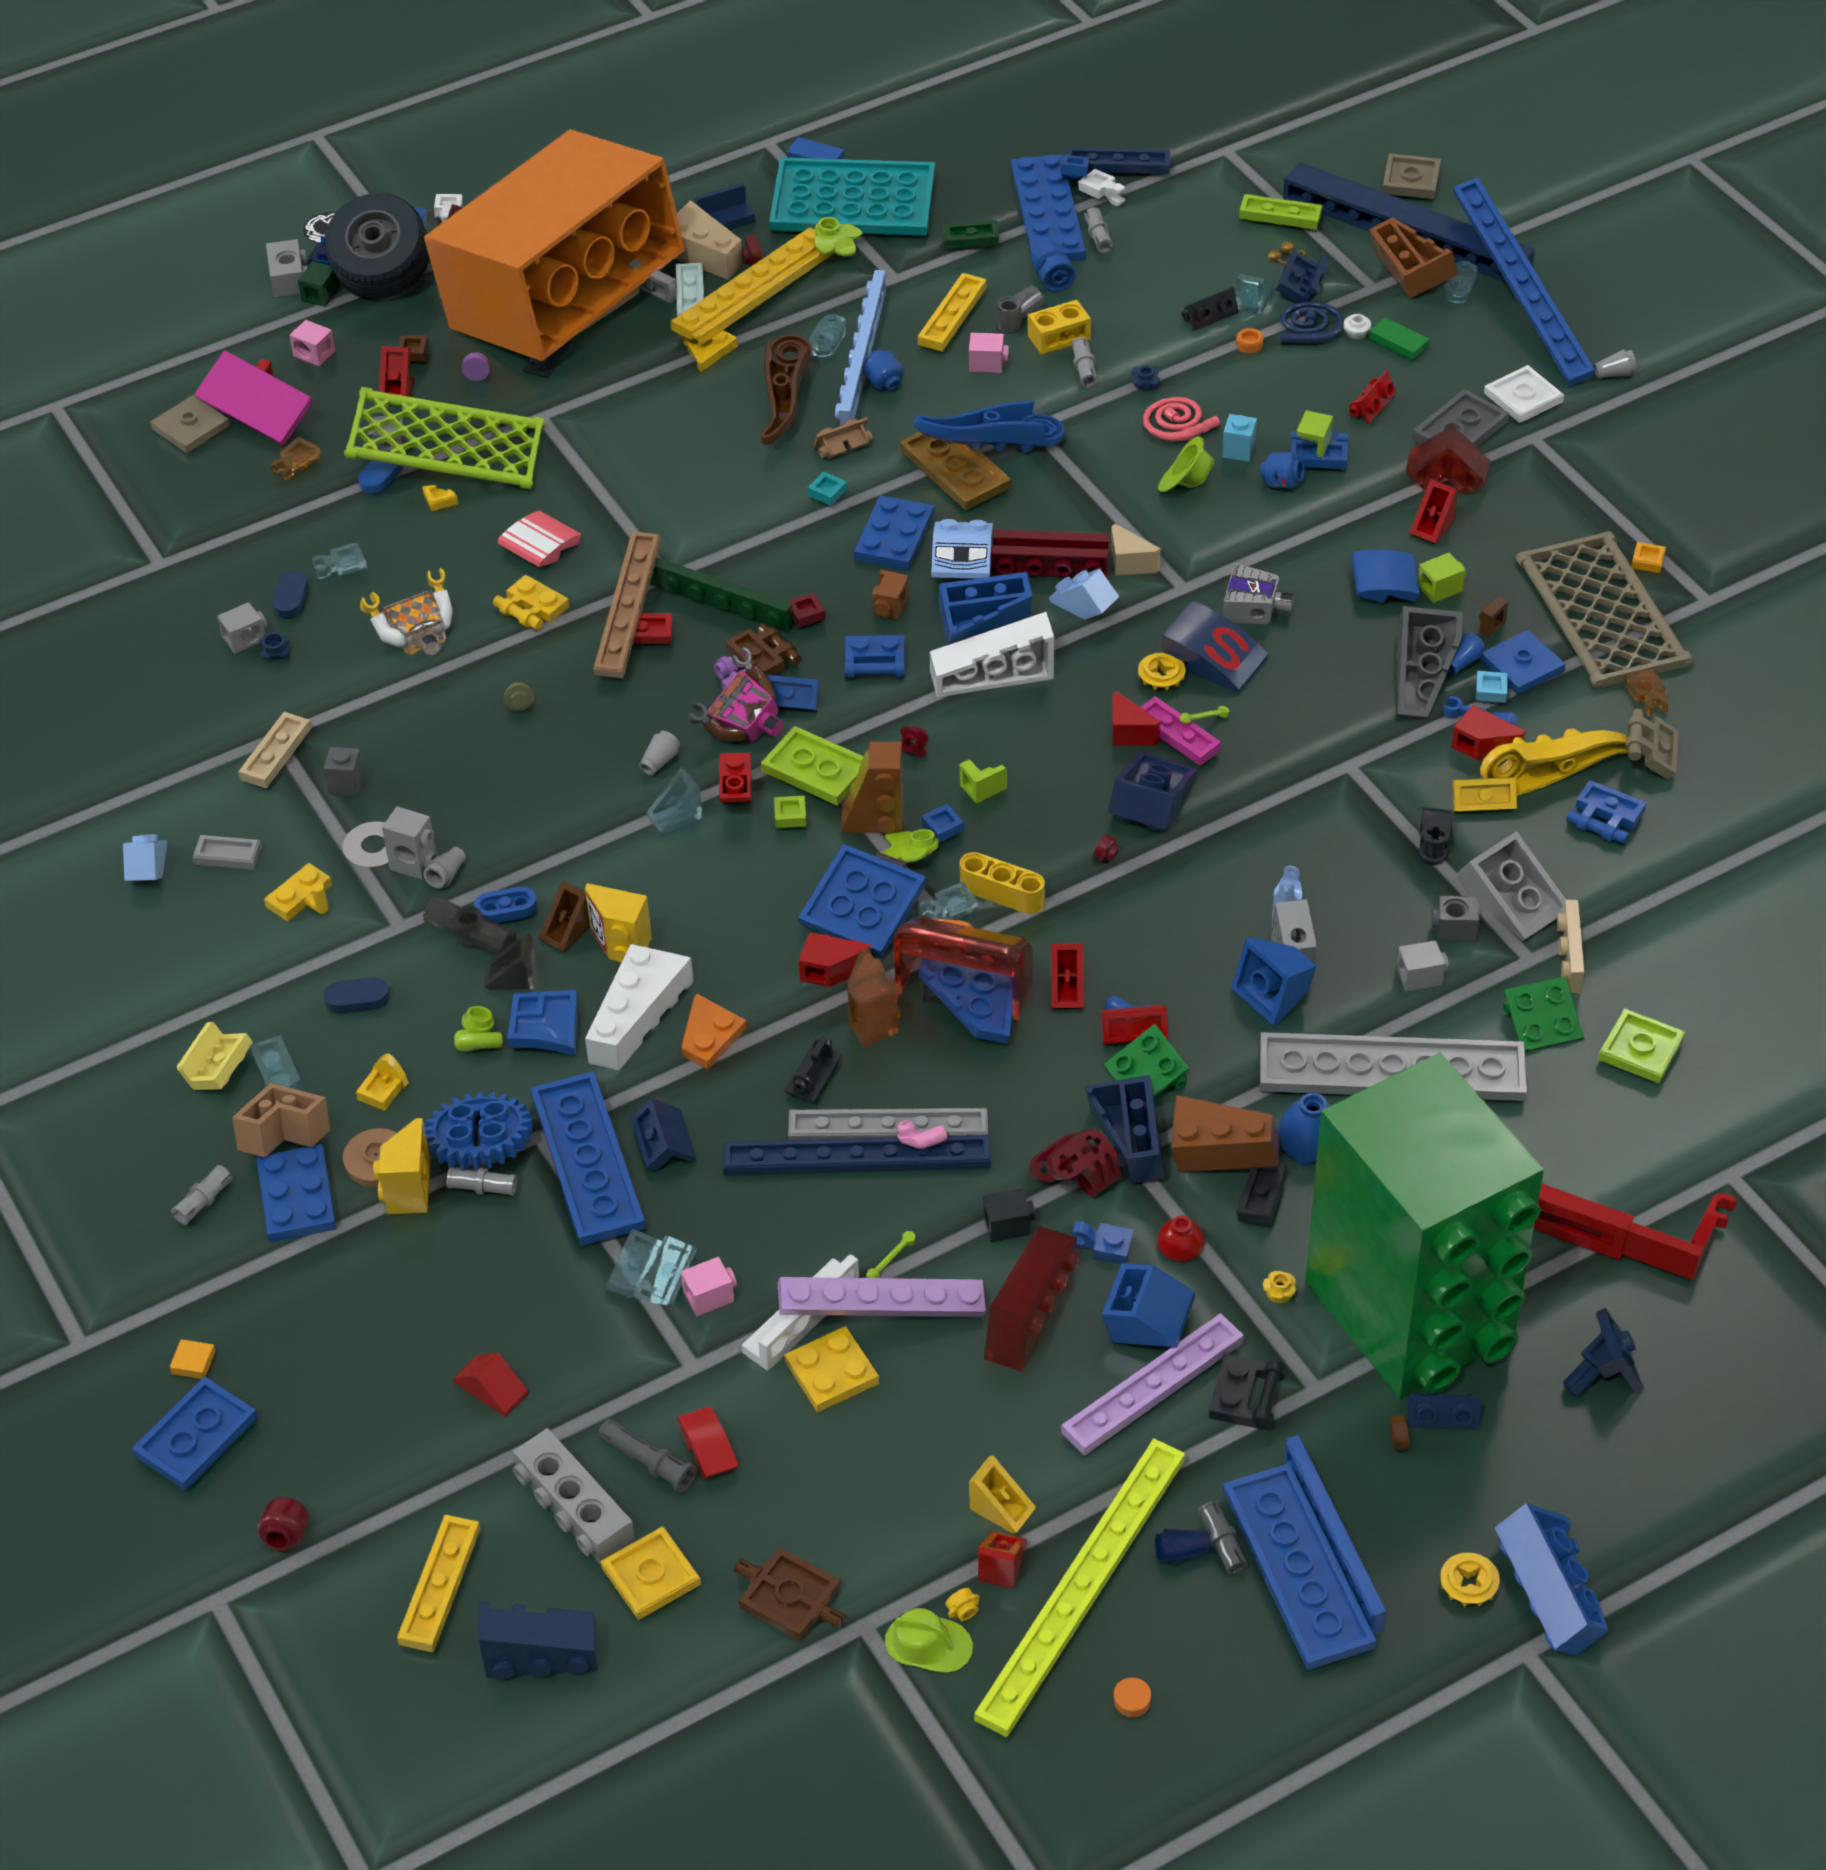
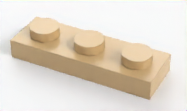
(274, 750)
(1571, 945)

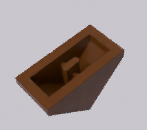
(567, 918)

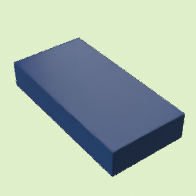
(810, 149)

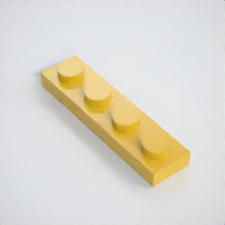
(952, 312)
(438, 1583)

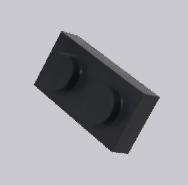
(1262, 1194)

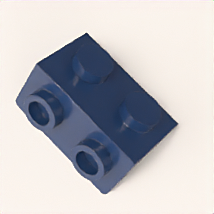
(1301, 277)

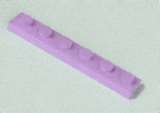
(881, 1297)
(1152, 1384)

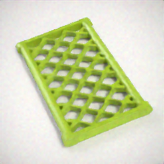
(454, 464)

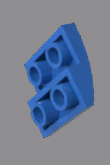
(1384, 574)

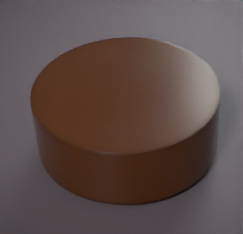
(1399, 1432)

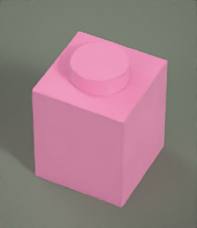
(987, 352)
(708, 1286)

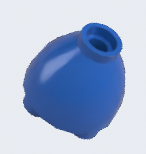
(1300, 1128)

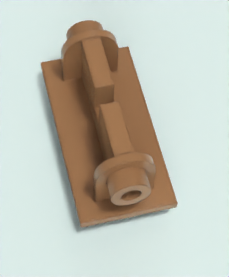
(830, 441)

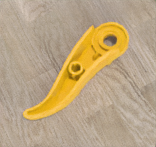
(1550, 759)

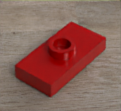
(1128, 1023)

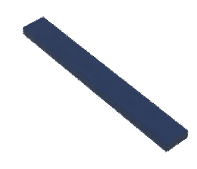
(853, 1155)

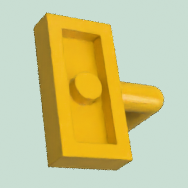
(301, 890)

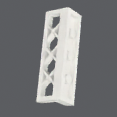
(783, 1332)

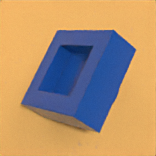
(1074, 166)
(943, 822)

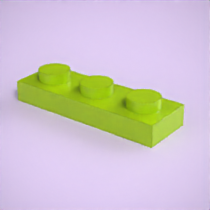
(1280, 211)

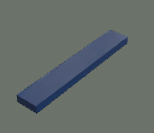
(1336, 1534)

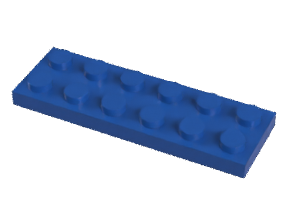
(1047, 204)
(587, 1158)
(1299, 1566)

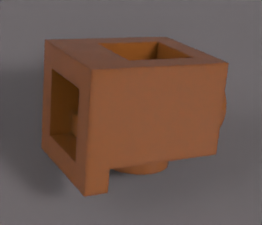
(890, 594)

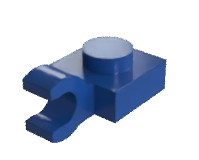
(1108, 1243)

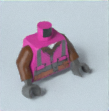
(743, 708)

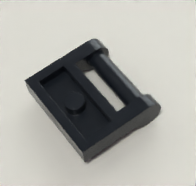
(1235, 1390)

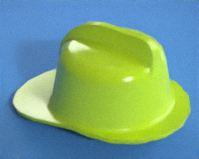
(1189, 468)
(928, 1642)

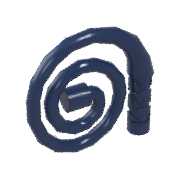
(1309, 335)

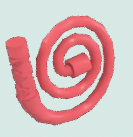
(1186, 430)

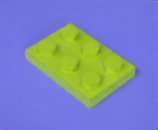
(813, 765)

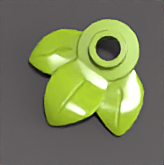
(835, 237)
(911, 845)

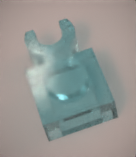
(342, 559)
(950, 902)

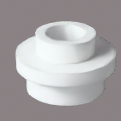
(1357, 326)

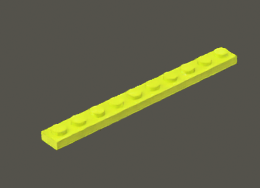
(1079, 1588)

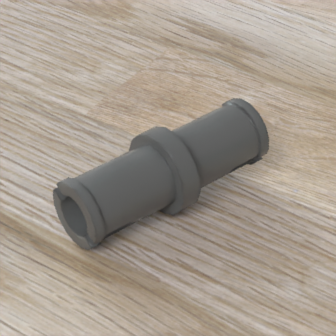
(1223, 1537)

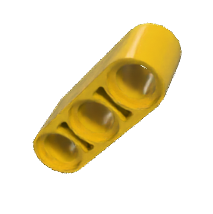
(1003, 883)

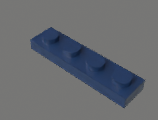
(1125, 160)

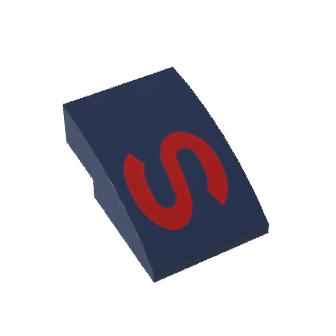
(1213, 647)

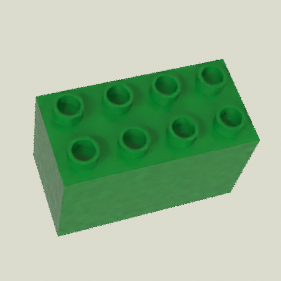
(1422, 1225)

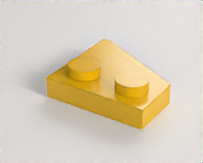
(711, 350)

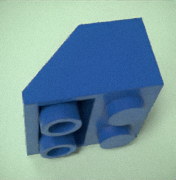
(1147, 1307)

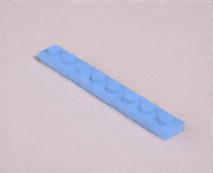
(863, 344)

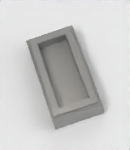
(227, 852)

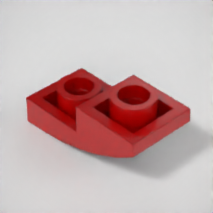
(708, 1442)

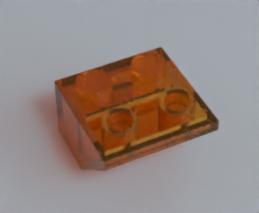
(872, 1001)

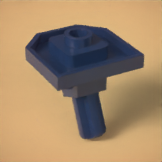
(1605, 1356)

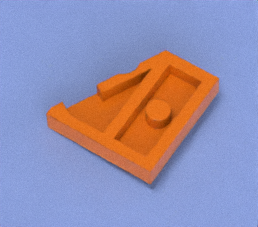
(710, 1032)

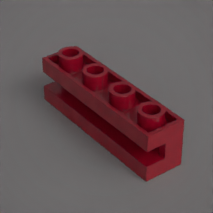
(1048, 553)

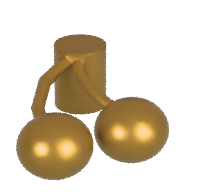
(1286, 248)

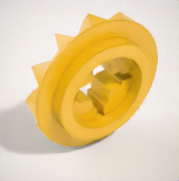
(1170, 666)
(1469, 1565)

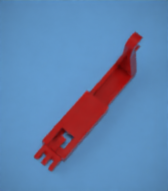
(1617, 1235)

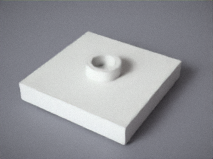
(1523, 393)

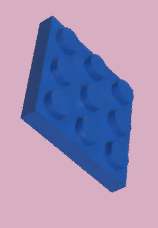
(862, 899)

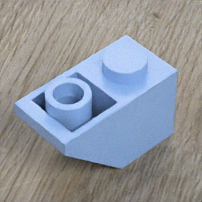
(1085, 594)
(144, 858)

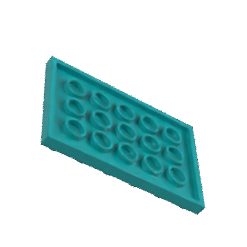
(862, 193)

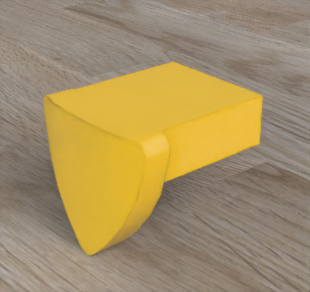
(383, 1083)

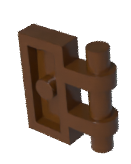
(768, 659)

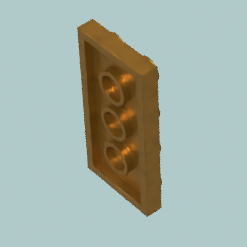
(956, 469)

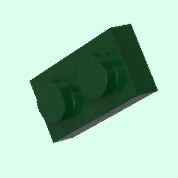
(971, 234)

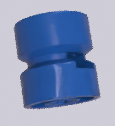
(1053, 266)

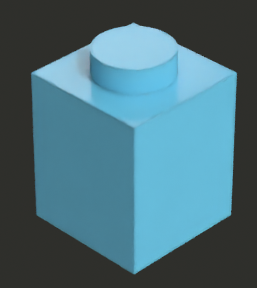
(1239, 437)

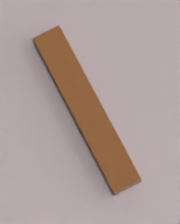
(627, 605)

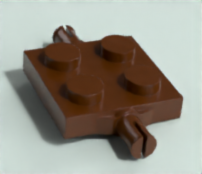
(789, 1594)

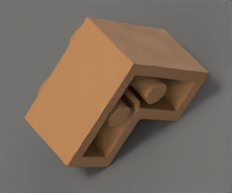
(280, 1115)

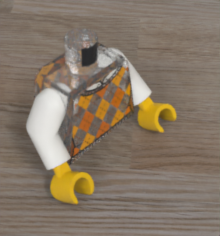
(416, 621)

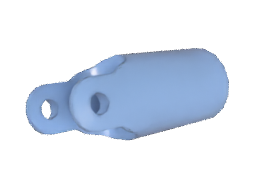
(1288, 888)

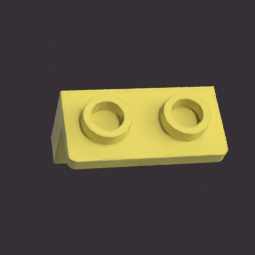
(213, 1058)

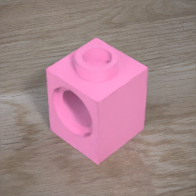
(312, 343)

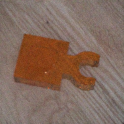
(296, 455)
(1647, 687)

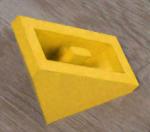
(999, 1497)

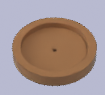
(361, 1153)

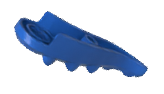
(996, 426)

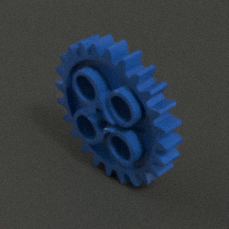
(502, 1130)

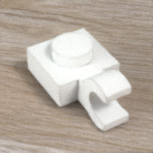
(1100, 184)
(443, 204)

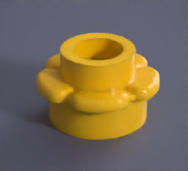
(1276, 1292)
(962, 1604)

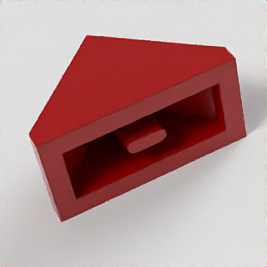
(1435, 512)
(1132, 724)
(1067, 975)
(492, 1382)
(1000, 1559)

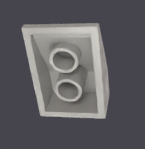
(1513, 887)

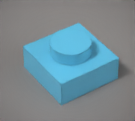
(1491, 686)

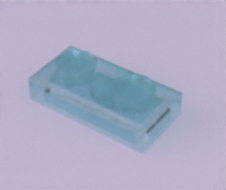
(275, 1063)

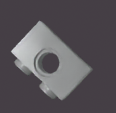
(285, 266)
(409, 842)

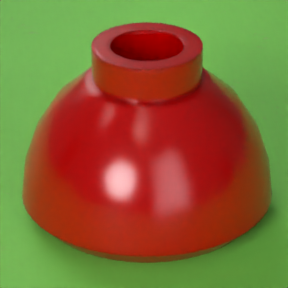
(1180, 1239)

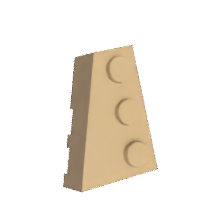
(708, 242)

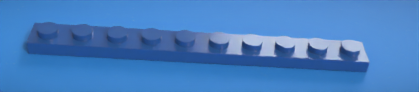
(1524, 282)

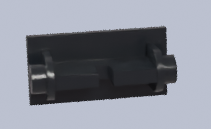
(1211, 309)
(546, 367)
(814, 1070)

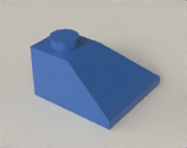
(1272, 977)

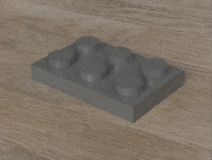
(1469, 414)

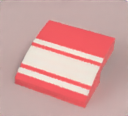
(539, 538)

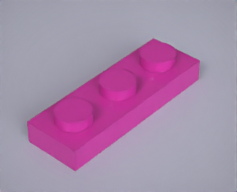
(1185, 738)

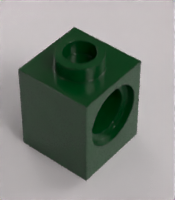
(318, 284)

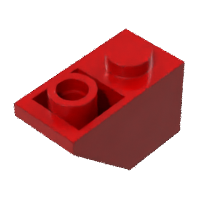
(1481, 732)
(735, 777)
(828, 959)

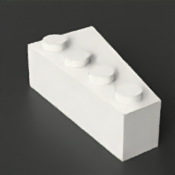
(996, 658)
(637, 998)

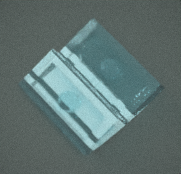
(650, 1268)

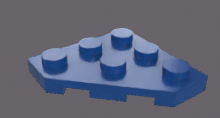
(974, 996)

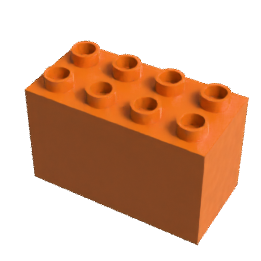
(555, 244)

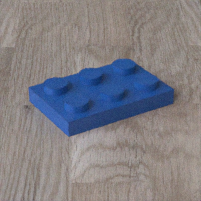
(894, 532)
(296, 1193)
(195, 1433)

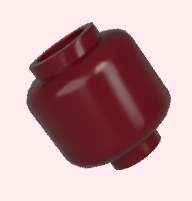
(283, 1524)

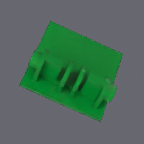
(1543, 1013)
(1151, 1056)

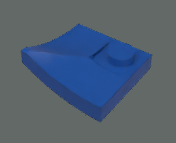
(544, 1021)

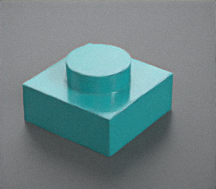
(827, 488)

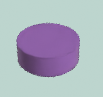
(475, 366)

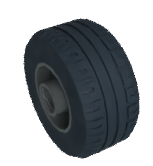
(377, 245)

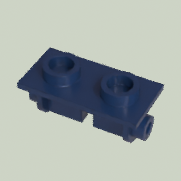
(1443, 1411)

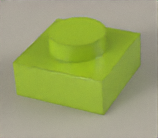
(790, 811)

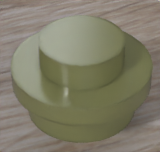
(518, 696)

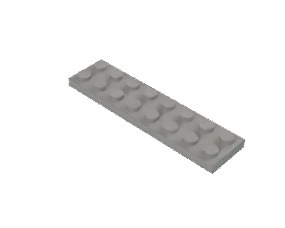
(1356, 1062)

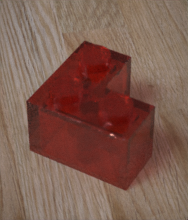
(1449, 457)

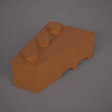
(1410, 258)
(877, 792)
(1222, 1137)

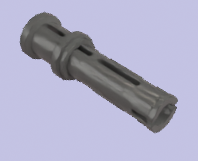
(660, 1462)

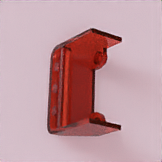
(966, 948)

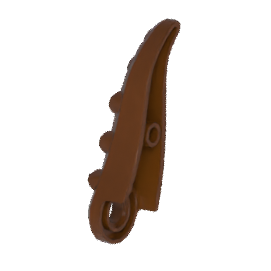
(783, 380)

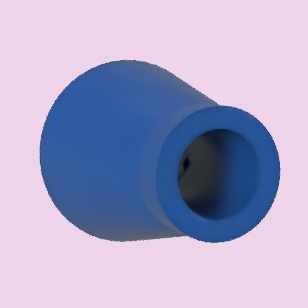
(1467, 652)

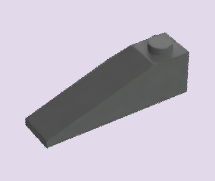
(1423, 656)

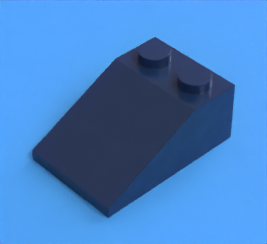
(1150, 791)

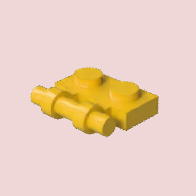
(536, 600)

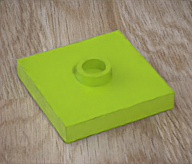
(1641, 1045)

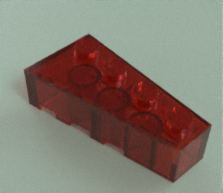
(1029, 1297)

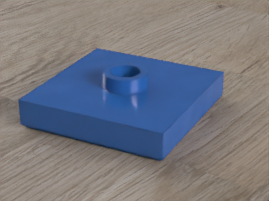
(1524, 660)

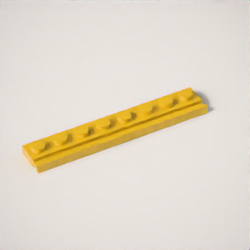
(750, 288)

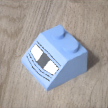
(962, 549)

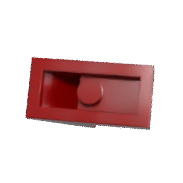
(395, 371)

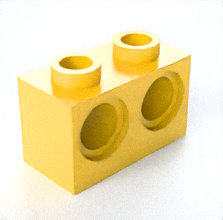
(1058, 326)

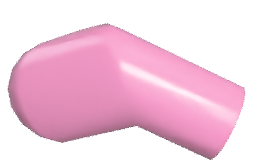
(920, 1139)

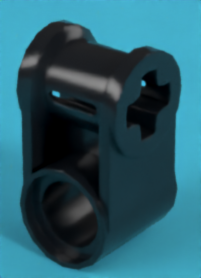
(1435, 835)

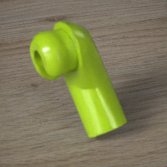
(469, 1041)

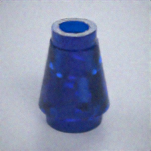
(1179, 1545)

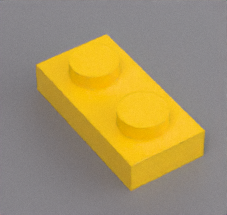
(1484, 794)

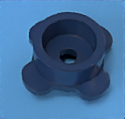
(1145, 377)
(274, 646)

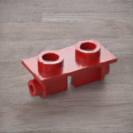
(1373, 398)

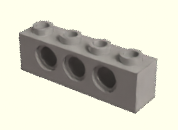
(548, 1455)

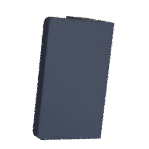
(727, 206)
(661, 1134)

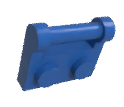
(874, 655)

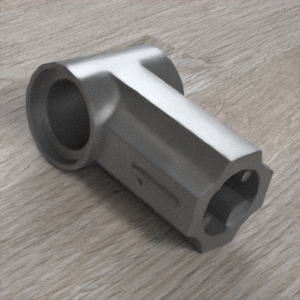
(1014, 309)

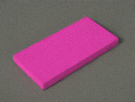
(253, 398)

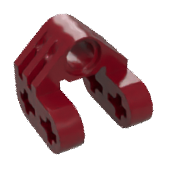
(1077, 1160)

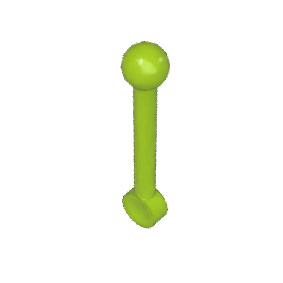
(1222, 711)
(908, 1239)

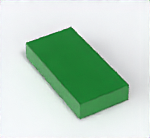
(1398, 338)

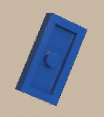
(796, 692)

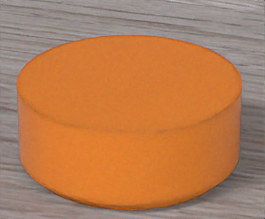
(1249, 340)
(1132, 1697)

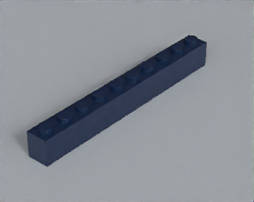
(1369, 207)

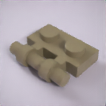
(1659, 746)

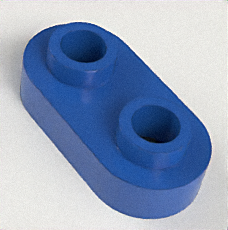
(507, 904)

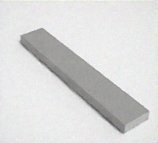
(883, 1122)

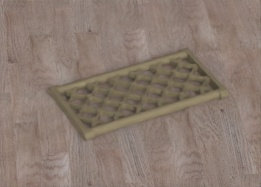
(1572, 627)

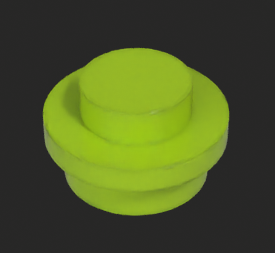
(478, 1019)

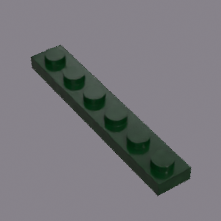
(722, 594)

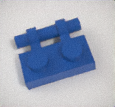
(1334, 456)
(1609, 805)

